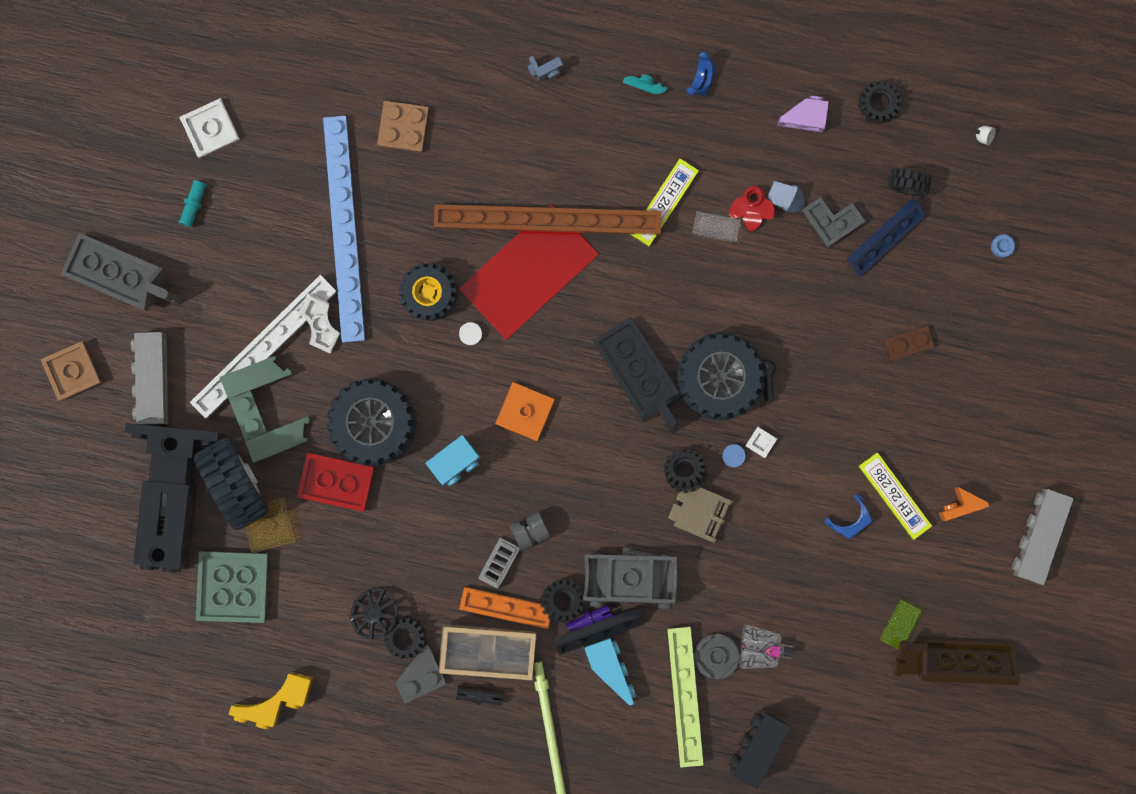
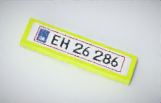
(670, 195)
(895, 496)

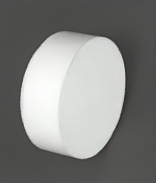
(470, 334)

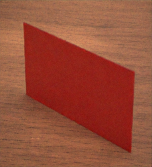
(526, 276)

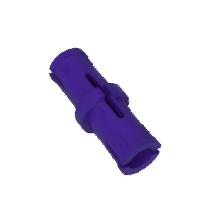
(590, 618)

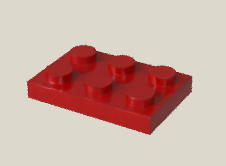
(335, 482)

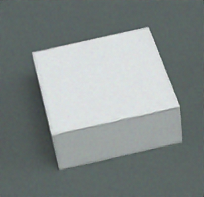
(761, 442)

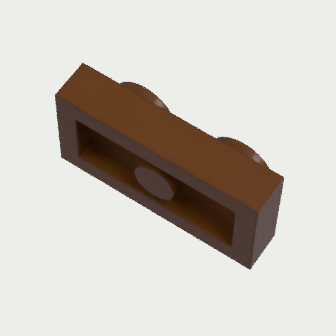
(908, 343)

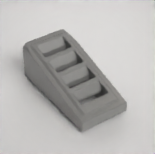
(493, 582)

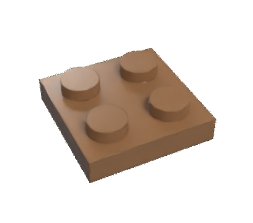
(403, 126)
(71, 371)

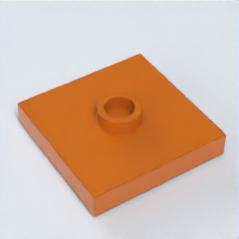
(525, 411)

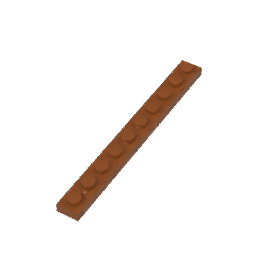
(547, 219)

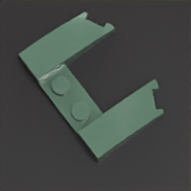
(257, 439)

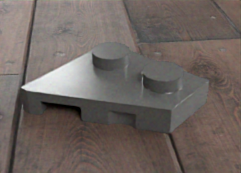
(420, 676)

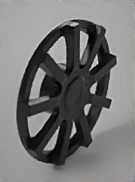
(373, 613)

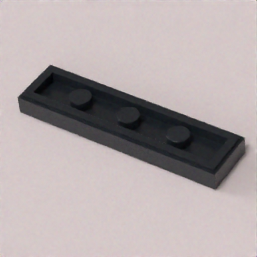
(598, 631)

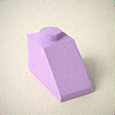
(807, 115)

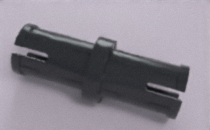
(479, 695)

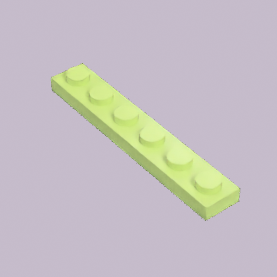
(685, 696)

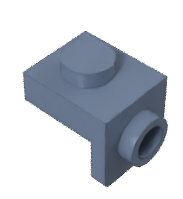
(549, 70)

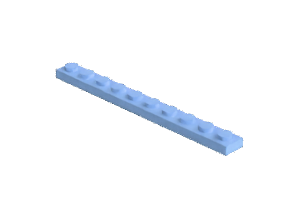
(344, 229)

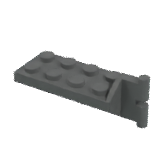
(116, 273)

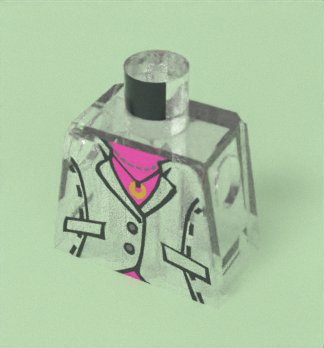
(761, 648)

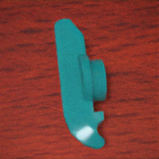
(645, 83)

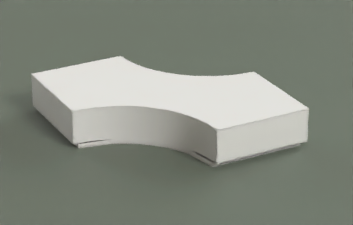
(322, 333)

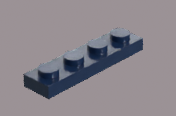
(886, 237)

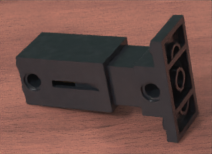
(168, 496)

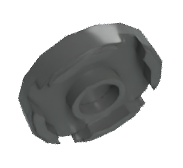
(716, 656)

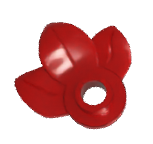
(752, 211)

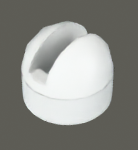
(986, 135)

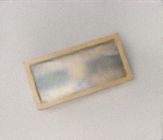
(487, 652)

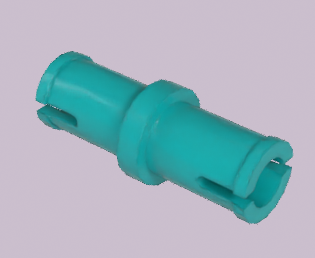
(192, 203)

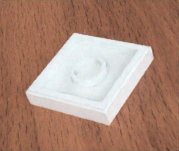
(209, 128)

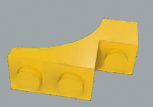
(266, 714)

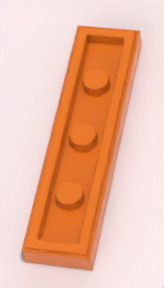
(504, 607)

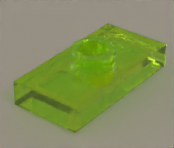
(900, 624)

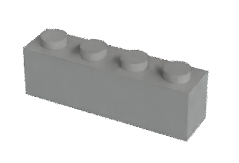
(150, 378)
(1042, 536)

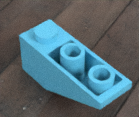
(605, 664)

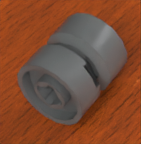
(530, 531)

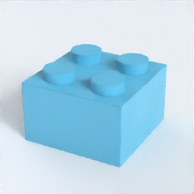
(453, 461)

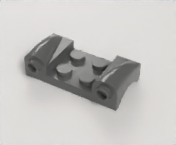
(631, 580)

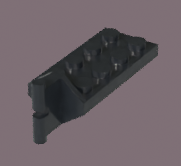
(639, 372)

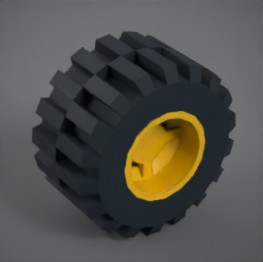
(428, 292)

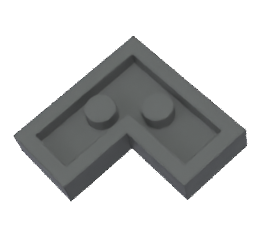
(829, 226)

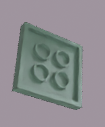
(232, 587)

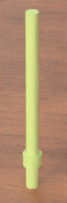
(541, 686)

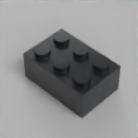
(758, 748)

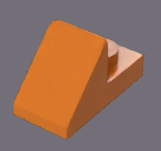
(968, 504)

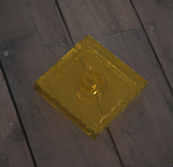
(273, 529)

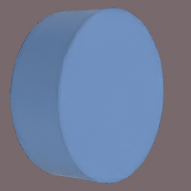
(1002, 246)
(733, 455)

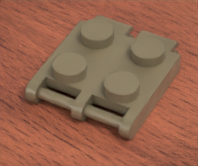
(699, 512)

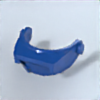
(705, 65)
(850, 531)

